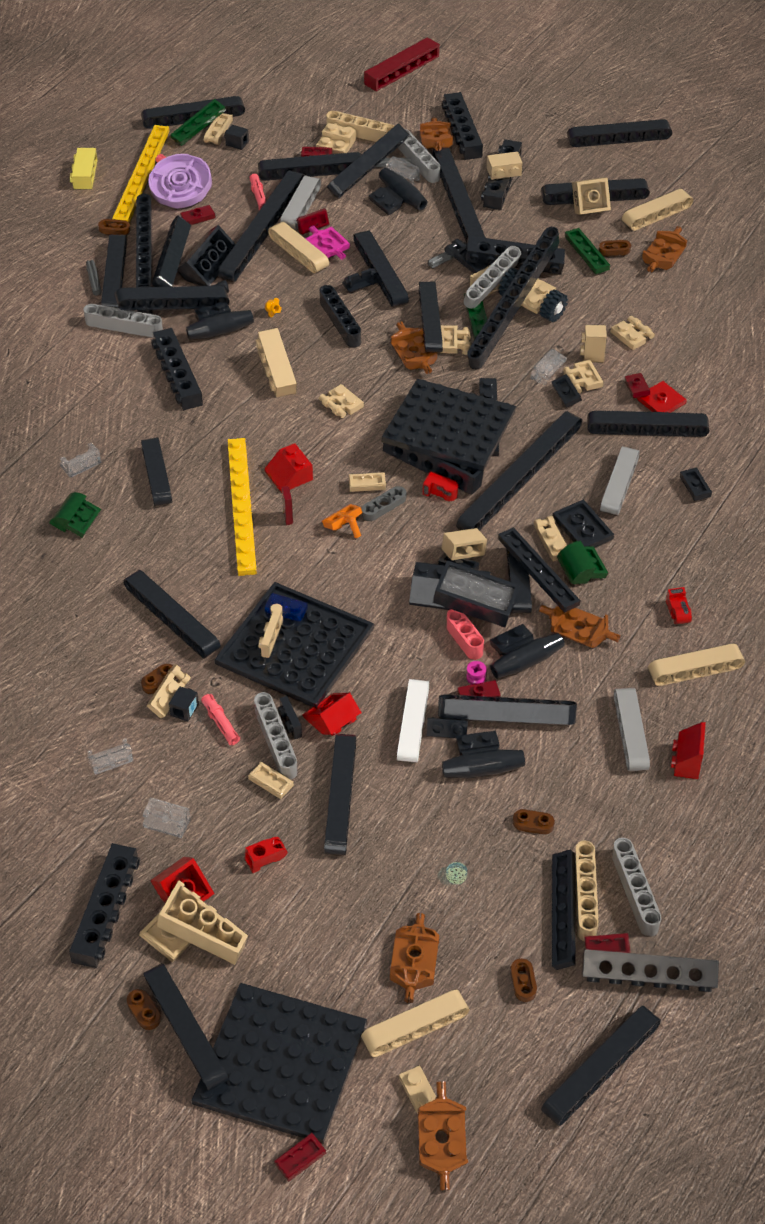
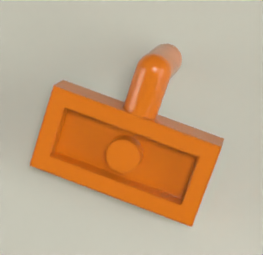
(345, 515)

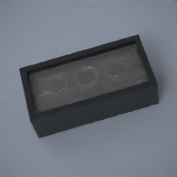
(476, 593)

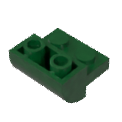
(75, 514)
(581, 563)

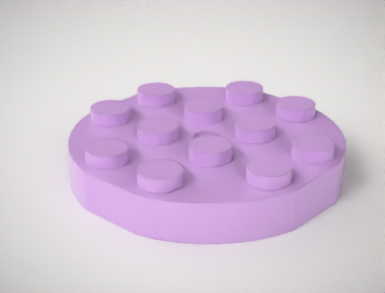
(180, 180)

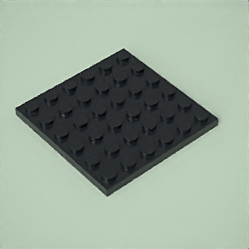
(449, 424)
(305, 654)
(282, 1062)

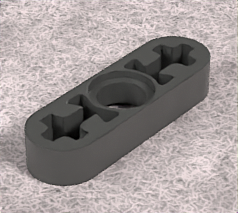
(373, 510)

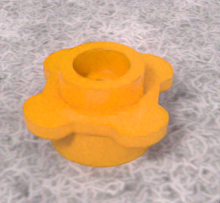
(273, 307)

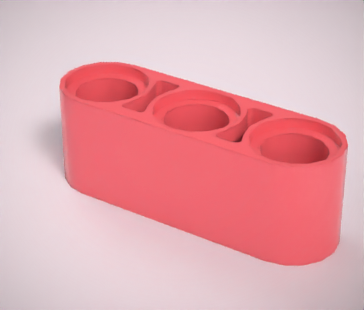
(465, 634)

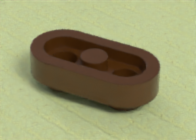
(114, 227)
(615, 247)
(157, 677)
(533, 821)
(523, 981)
(143, 1007)

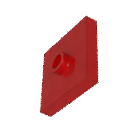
(662, 398)

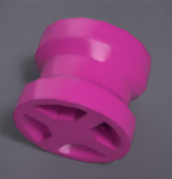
(479, 676)

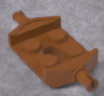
(436, 134)
(665, 242)
(411, 340)
(594, 628)
(417, 971)
(444, 1116)

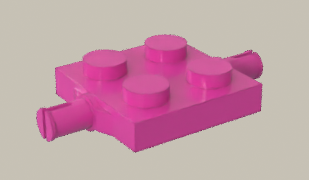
(328, 242)

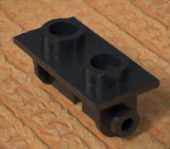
(356, 282)
(446, 727)

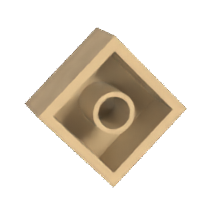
(591, 195)

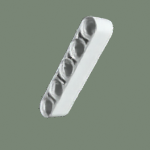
(413, 721)

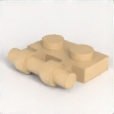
(628, 334)
(451, 344)
(588, 376)
(345, 401)

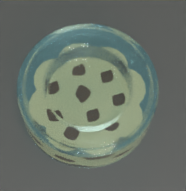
(456, 873)

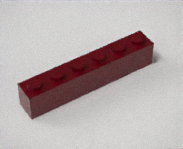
(401, 64)

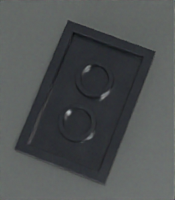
(583, 524)

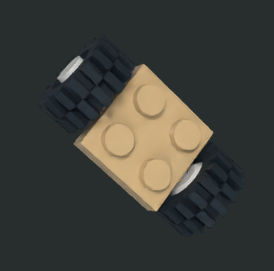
(541, 297)

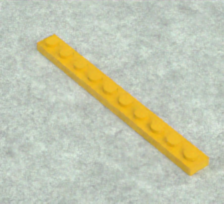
(141, 173)
(241, 507)

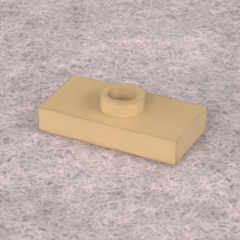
(367, 482)
(271, 780)

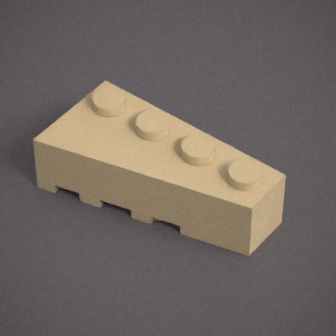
(276, 362)
(201, 925)

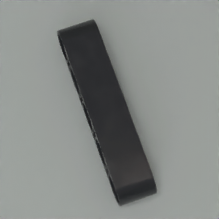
(340, 316)
(156, 471)
(520, 576)

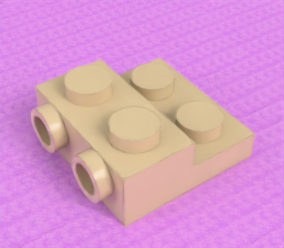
(337, 138)

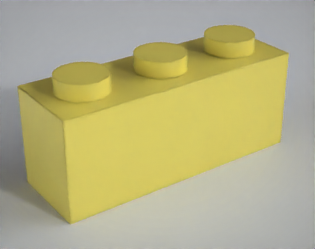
(84, 168)

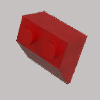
(289, 468)
(333, 713)
(689, 751)
(188, 873)

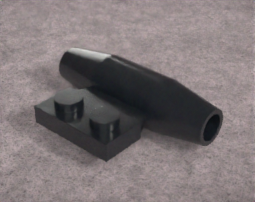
(396, 192)
(217, 321)
(522, 650)
(481, 757)

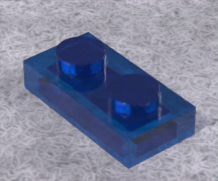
(291, 608)

